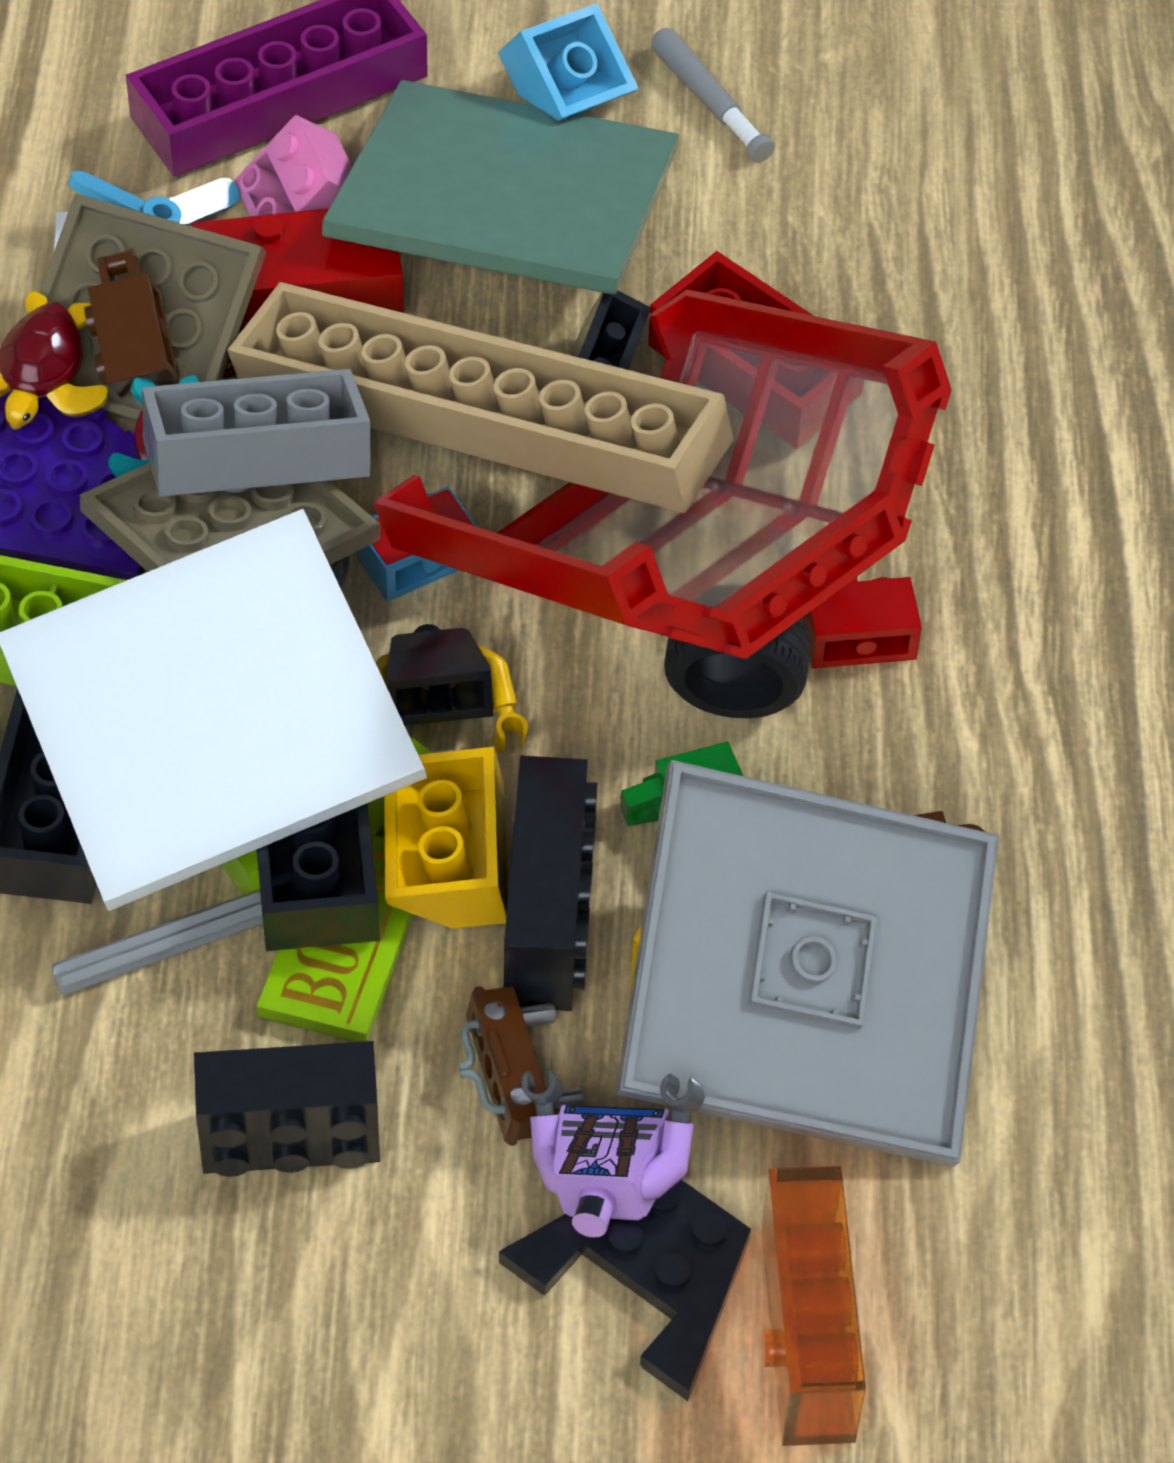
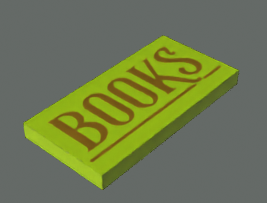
(341, 985)

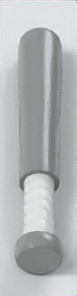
(703, 84)

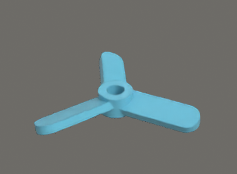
(184, 208)

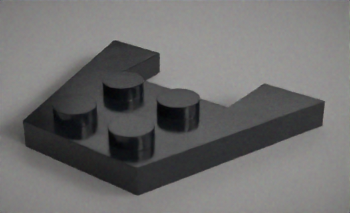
(673, 1258)

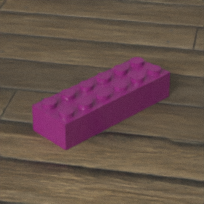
(266, 74)

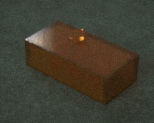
(811, 1307)

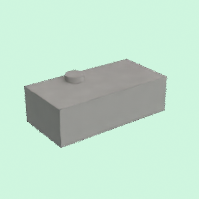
(255, 432)

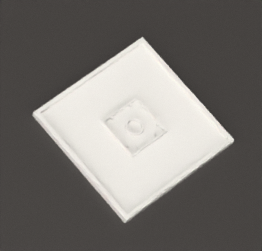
(209, 709)

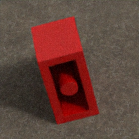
(865, 624)

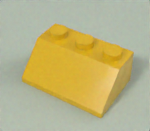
(449, 841)

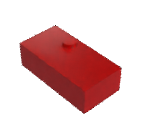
(307, 259)

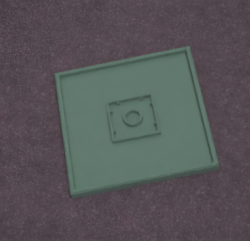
(503, 187)

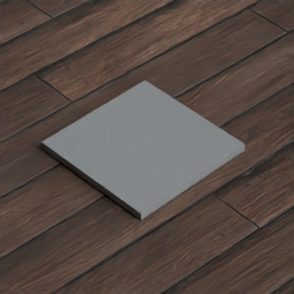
(810, 964)

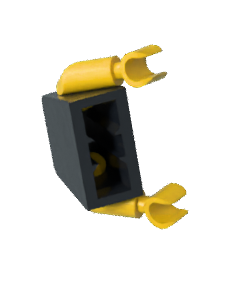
(450, 678)

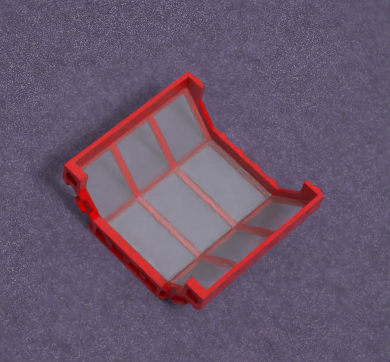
(799, 506)

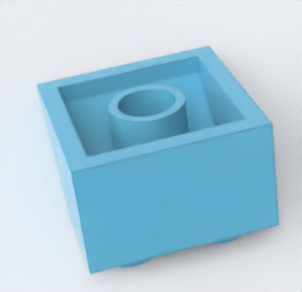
(568, 64)

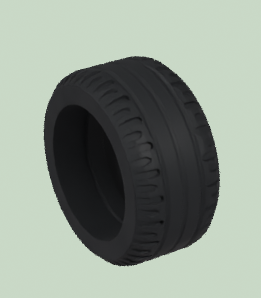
(740, 686)

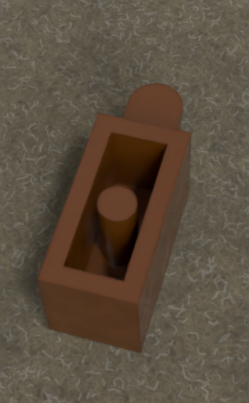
(129, 326)

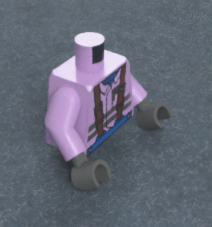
(610, 1158)

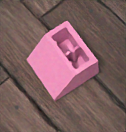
(295, 171)

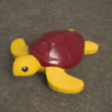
(42, 359)

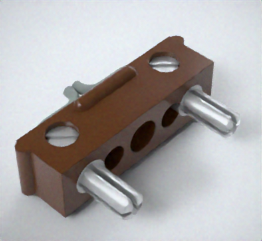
(505, 1055)

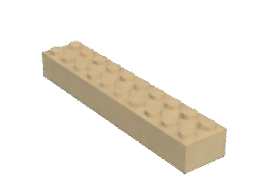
(497, 396)

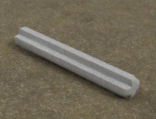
(158, 943)

